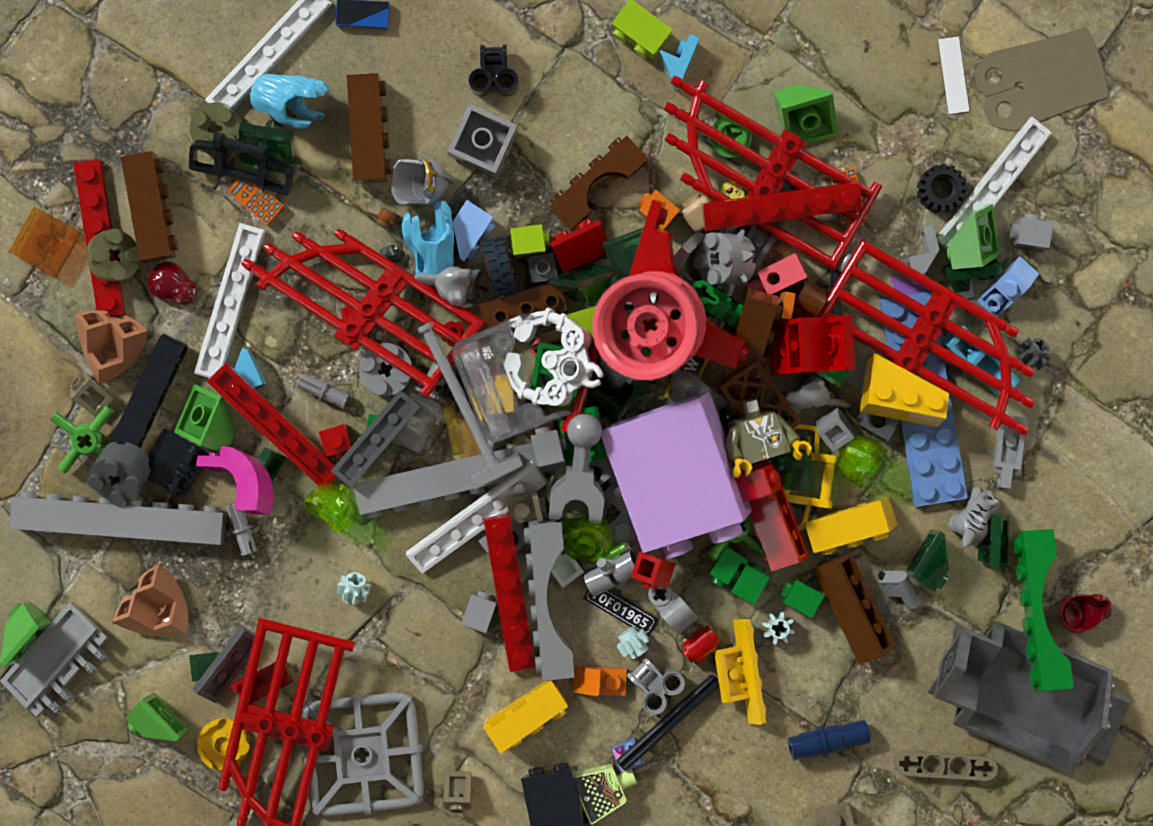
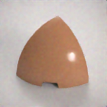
(109, 343)
(155, 606)

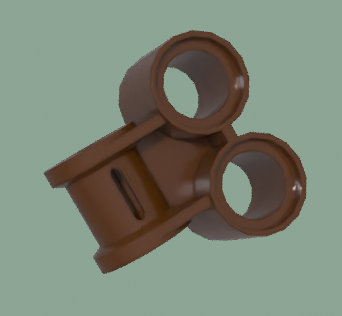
(809, 300)

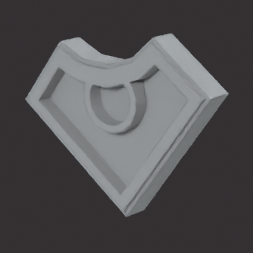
(688, 248)

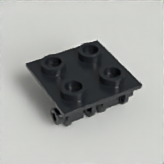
(174, 463)

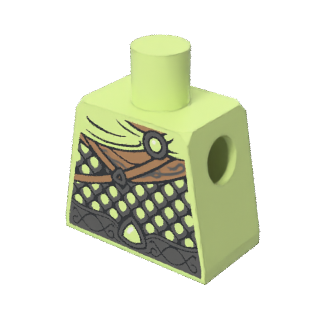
(603, 790)

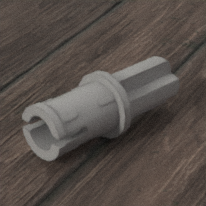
(323, 390)
(241, 530)

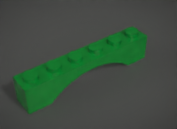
(1049, 665)

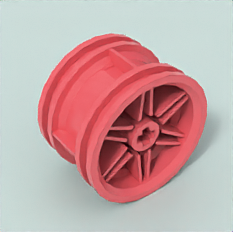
(627, 355)

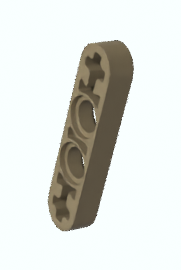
(945, 763)

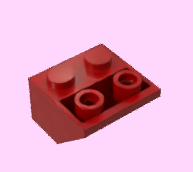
(580, 246)

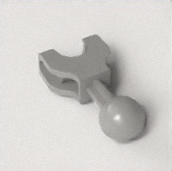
(578, 481)

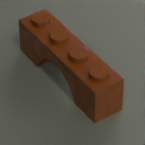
(622, 160)

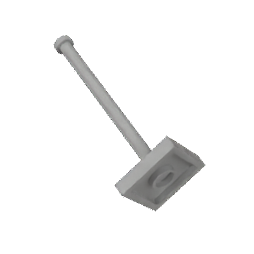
(494, 466)

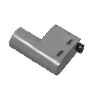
(899, 585)

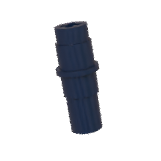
(828, 740)

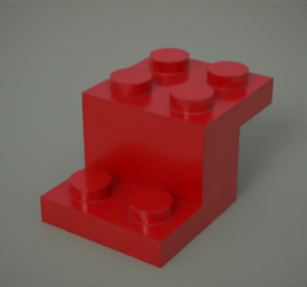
(812, 345)

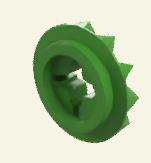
(735, 128)

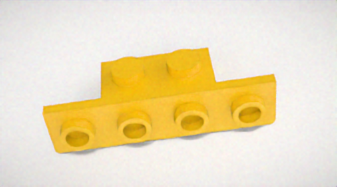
(739, 672)

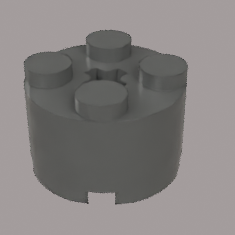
(120, 472)

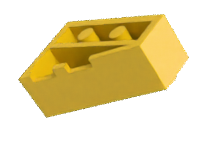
(901, 395)
(851, 526)
(525, 715)

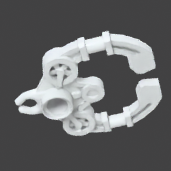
(560, 363)

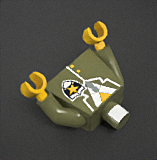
(760, 437)

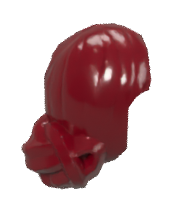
(171, 284)
(1084, 612)

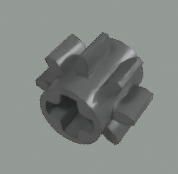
(1034, 353)

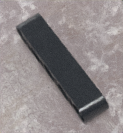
(150, 391)

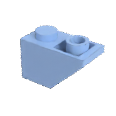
(470, 228)
(1008, 287)

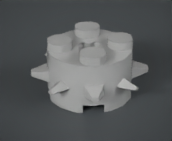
(725, 259)

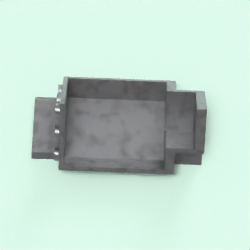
(995, 700)

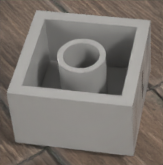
(482, 140)

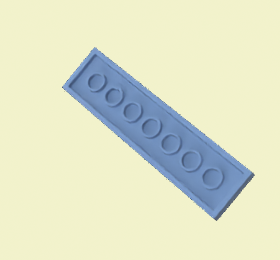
(929, 451)

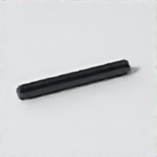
(668, 722)

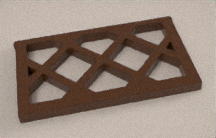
(767, 382)

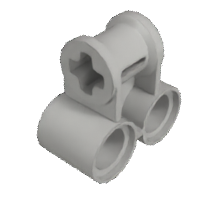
(673, 609)
(654, 684)

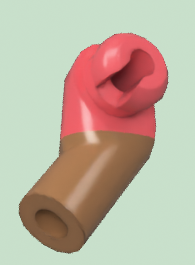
(547, 337)

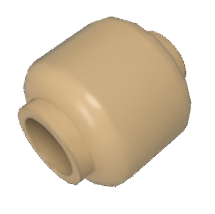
(693, 211)

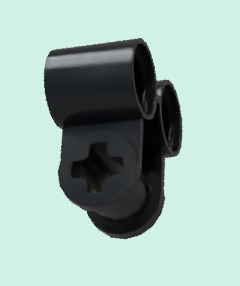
(494, 68)

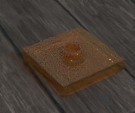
(45, 242)

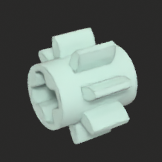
(353, 588)
(781, 634)
(633, 642)

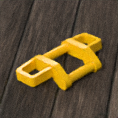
(827, 481)

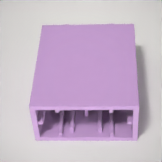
(676, 475)

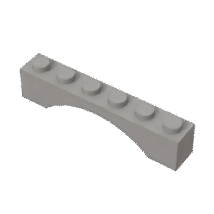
(554, 651)

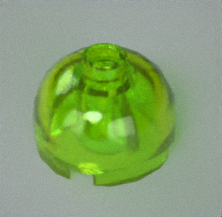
(332, 505)

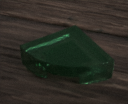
(200, 663)

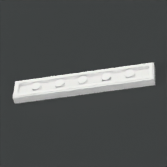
(269, 51)
(998, 177)
(229, 301)
(470, 522)

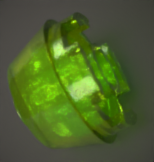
(860, 459)
(587, 539)

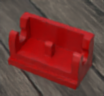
(262, 682)

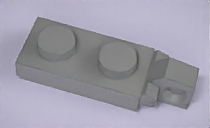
(1008, 453)

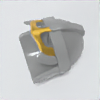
(419, 181)

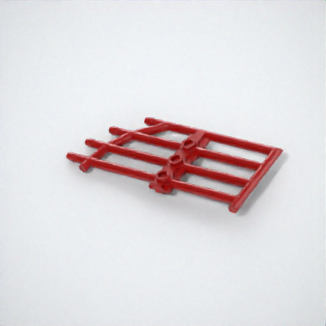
(774, 171)
(372, 307)
(928, 326)
(281, 725)

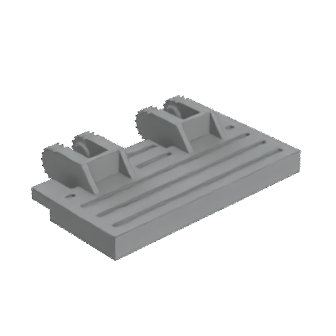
(51, 658)

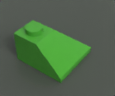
(807, 112)
(975, 241)
(206, 420)
(21, 631)
(155, 720)

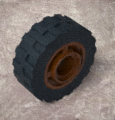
(499, 266)

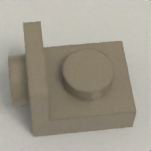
(89, 394)
(526, 507)
(457, 791)
(837, 815)

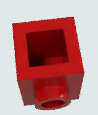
(336, 441)
(759, 484)
(653, 571)

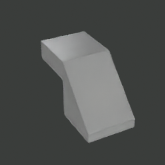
(931, 248)

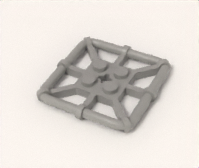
(377, 765)

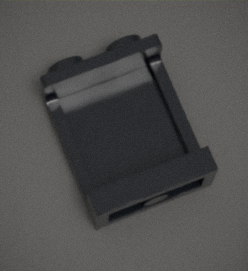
(553, 796)

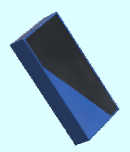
(362, 14)

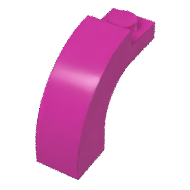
(252, 480)

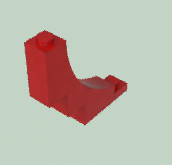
(657, 254)

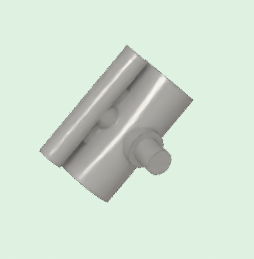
(611, 571)

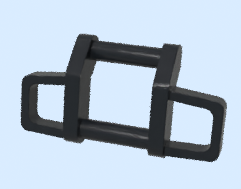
(263, 156)

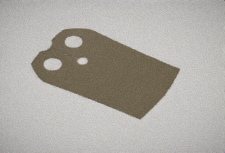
(1055, 75)

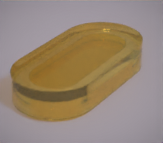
(453, 428)

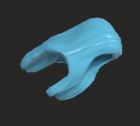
(275, 92)
(434, 247)

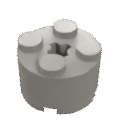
(380, 384)

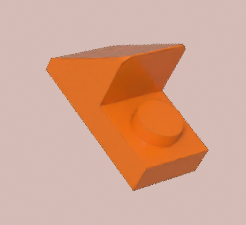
(599, 680)

